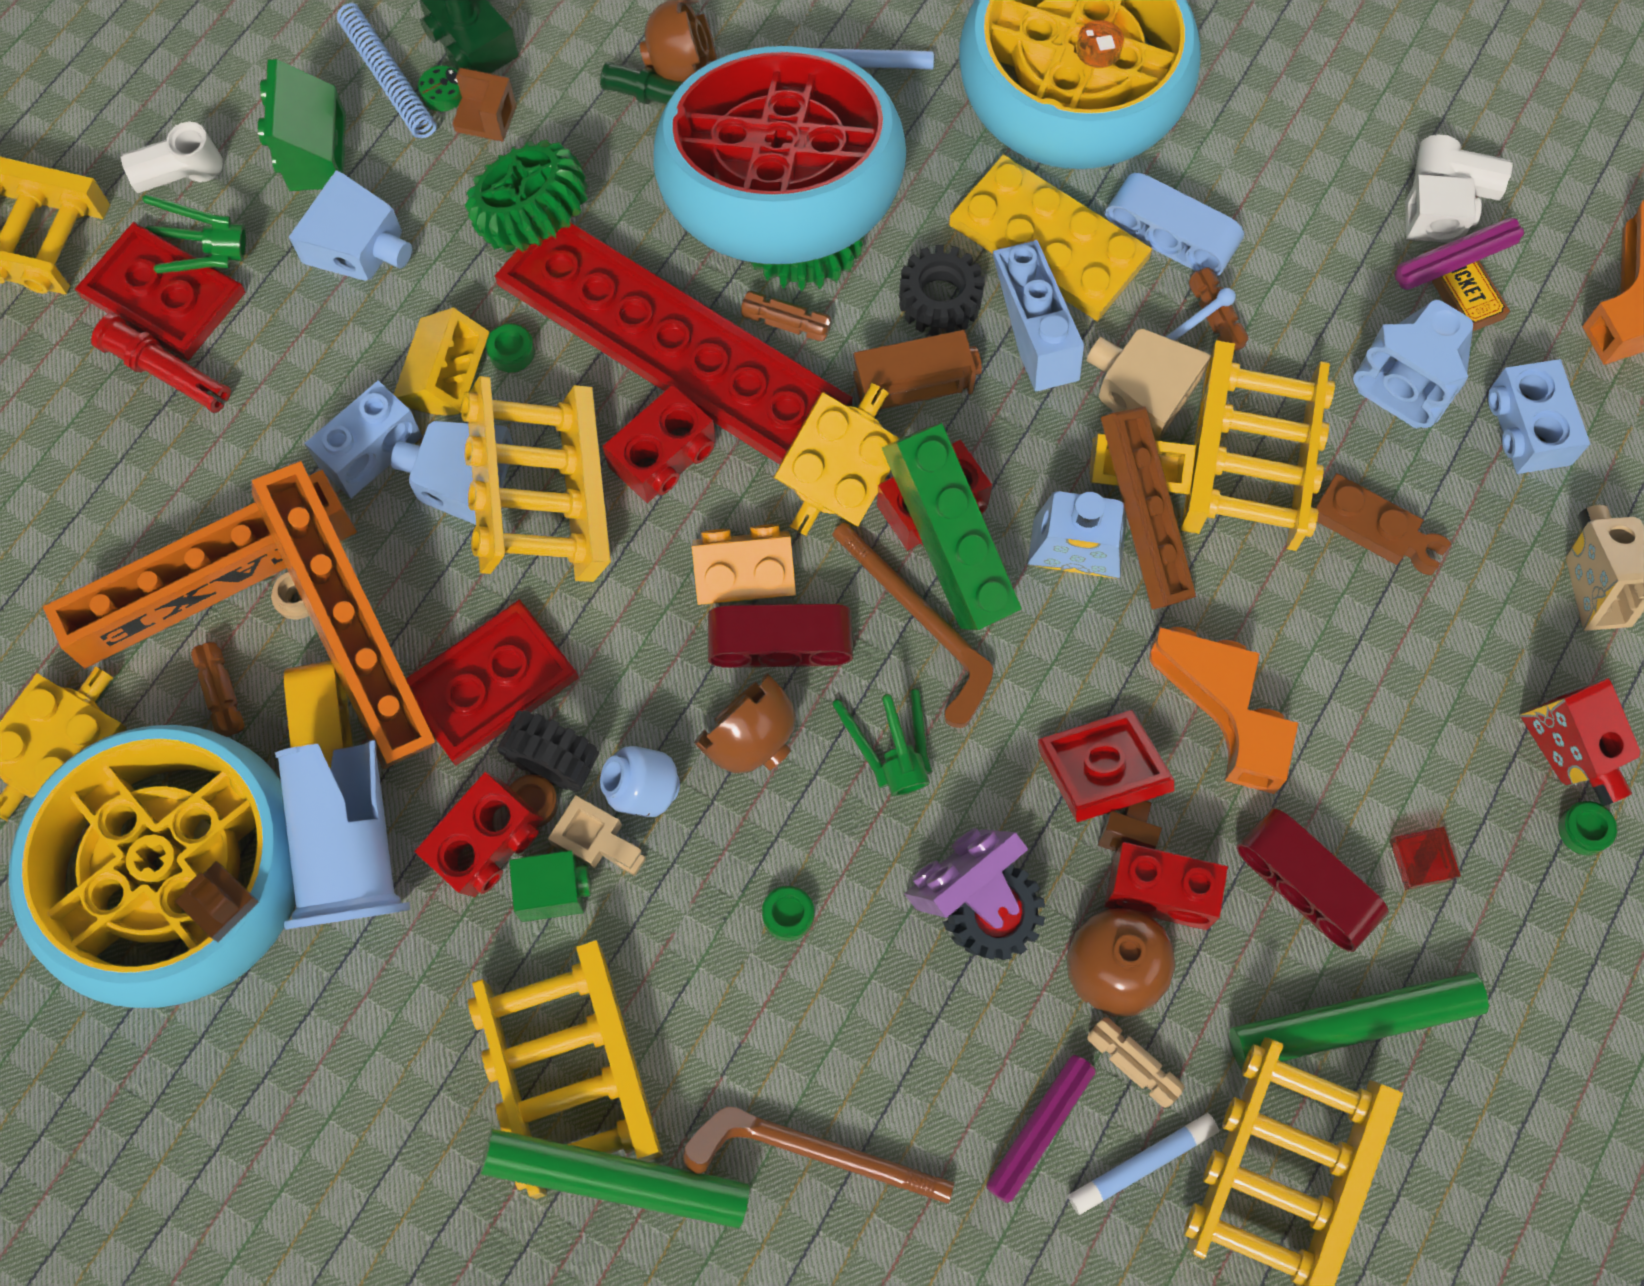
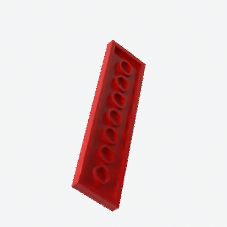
(667, 337)

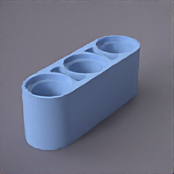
(1174, 223)

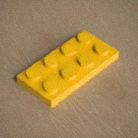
(1084, 250)

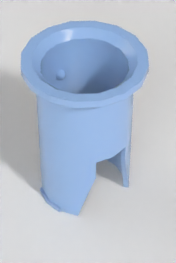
(336, 835)

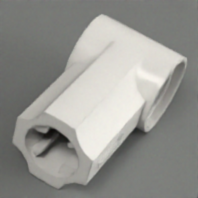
(183, 154)
(1443, 157)

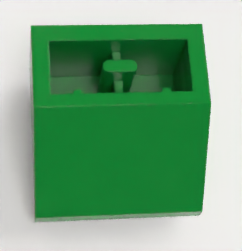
(302, 126)

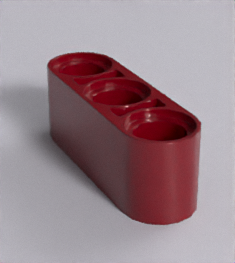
(780, 635)
(1312, 880)

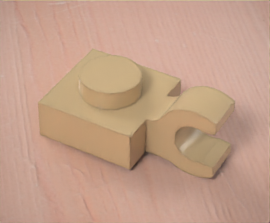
(592, 835)

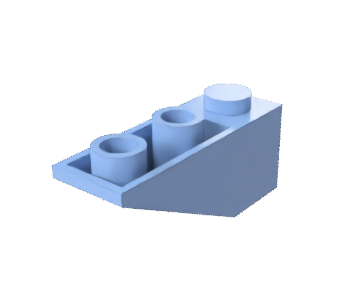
(1039, 317)

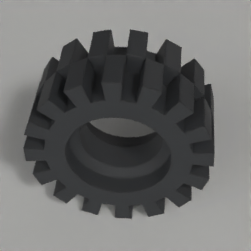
(946, 268)
(548, 750)

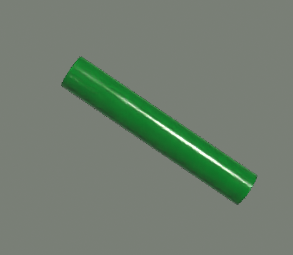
(1366, 1018)
(614, 1178)

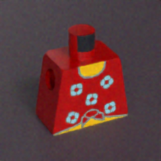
(1586, 739)

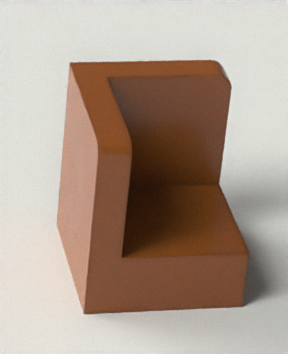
(485, 105)

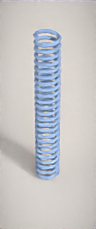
(350, 31)

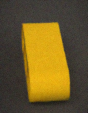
(317, 708)

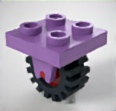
(982, 894)

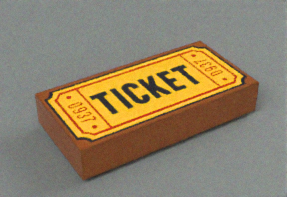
(1472, 294)

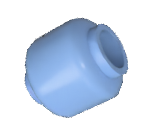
(640, 781)

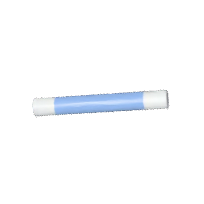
(1143, 1163)

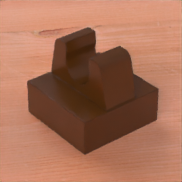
(1130, 828)
(216, 901)

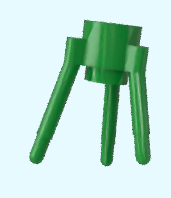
(223, 239)
(903, 768)

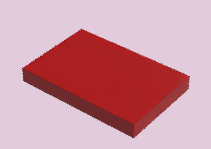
(171, 306)
(487, 678)

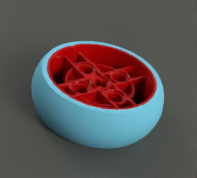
(779, 154)

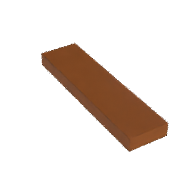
(1148, 507)

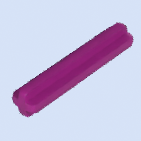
(1458, 253)
(1040, 1129)

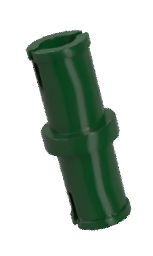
(642, 84)

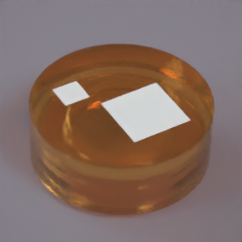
(1099, 44)

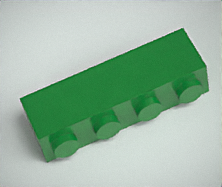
(951, 527)

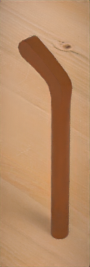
(979, 669)
(737, 1123)

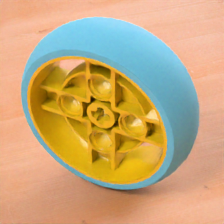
(1064, 108)
(97, 789)

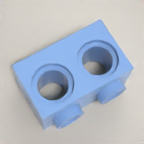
(1549, 415)
(362, 438)

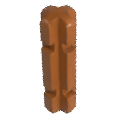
(786, 315)
(1223, 320)
(217, 689)

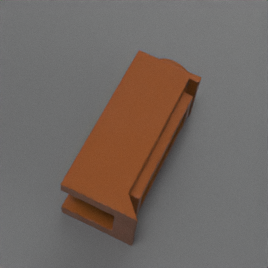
(918, 369)

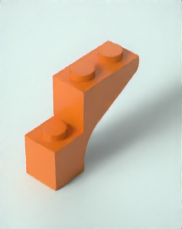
(1618, 323)
(1221, 683)

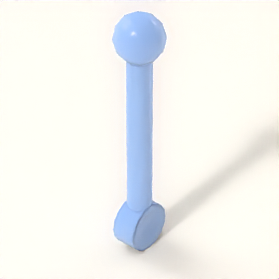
(1224, 298)

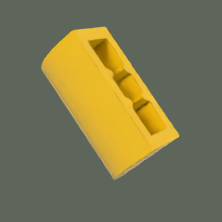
(441, 362)
(1175, 458)

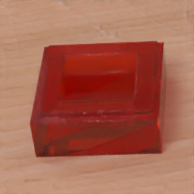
(1424, 858)

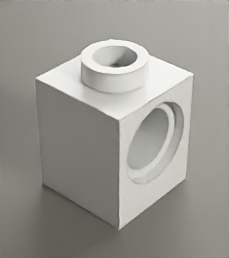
(1441, 208)

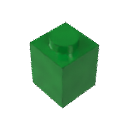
(548, 886)

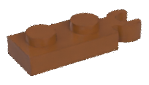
(1378, 525)

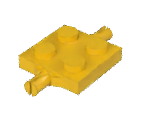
(837, 460)
(46, 730)

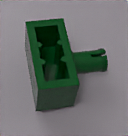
(471, 33)

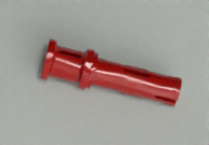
(143, 353)

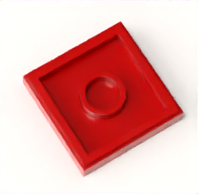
(1105, 765)

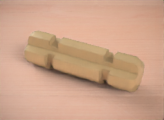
(1136, 1062)

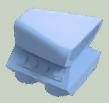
(1418, 364)

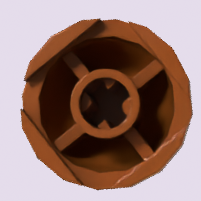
(677, 40)
(751, 729)
(1121, 962)

